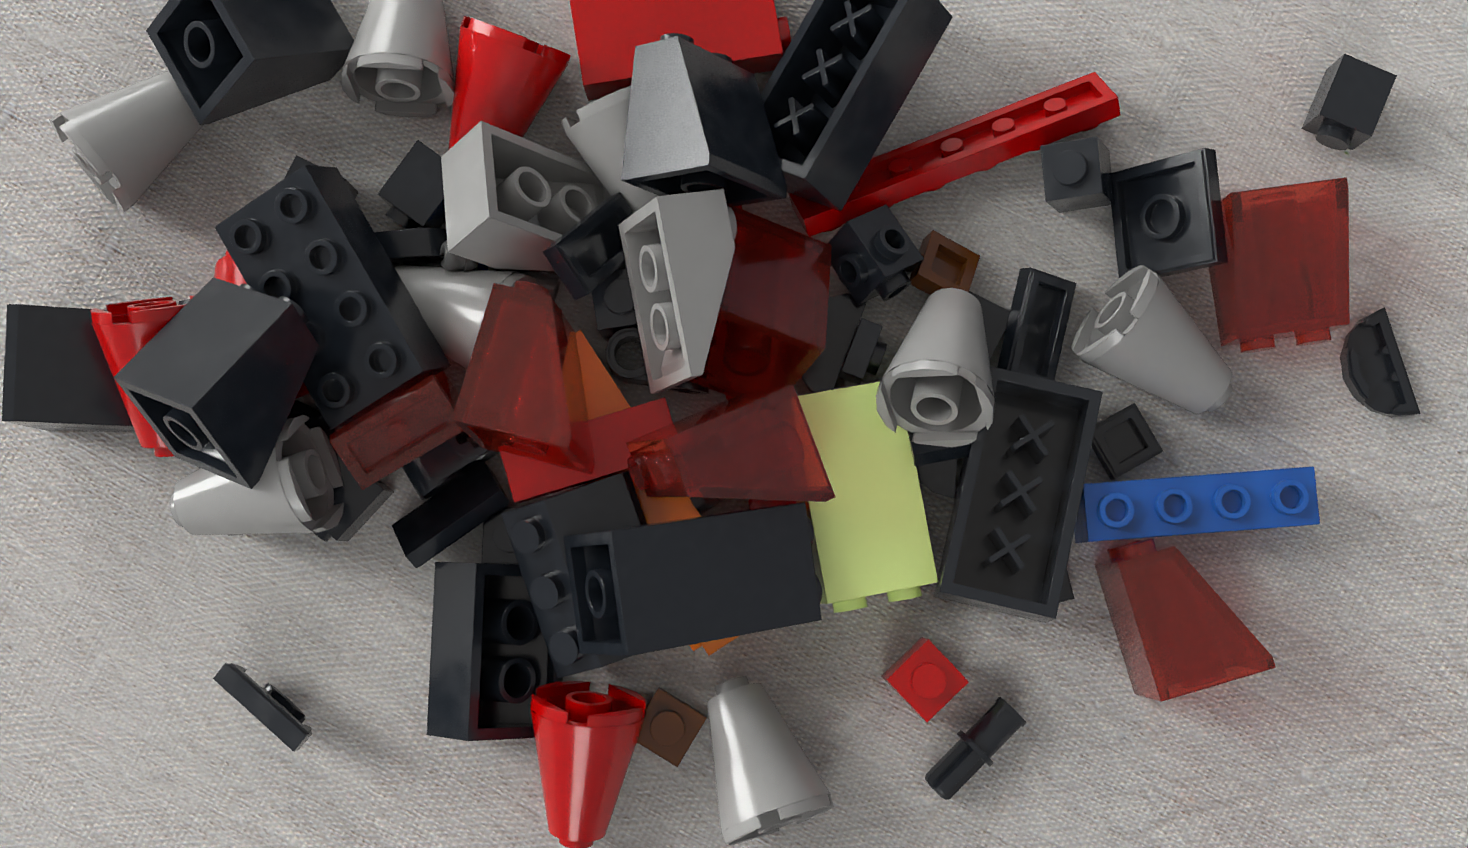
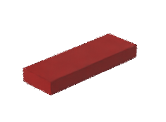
(609, 435)

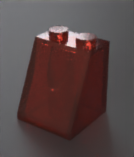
(1283, 265)
(770, 309)
(526, 382)
(734, 451)
(1173, 624)

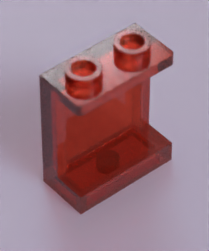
(398, 430)

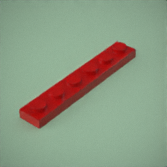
(968, 149)

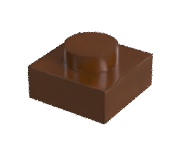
(944, 265)
(669, 726)

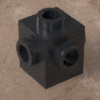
(874, 256)

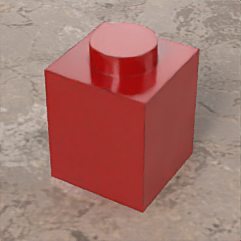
(925, 679)

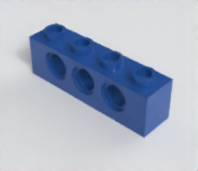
(1197, 504)

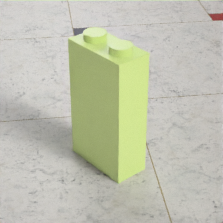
(876, 526)

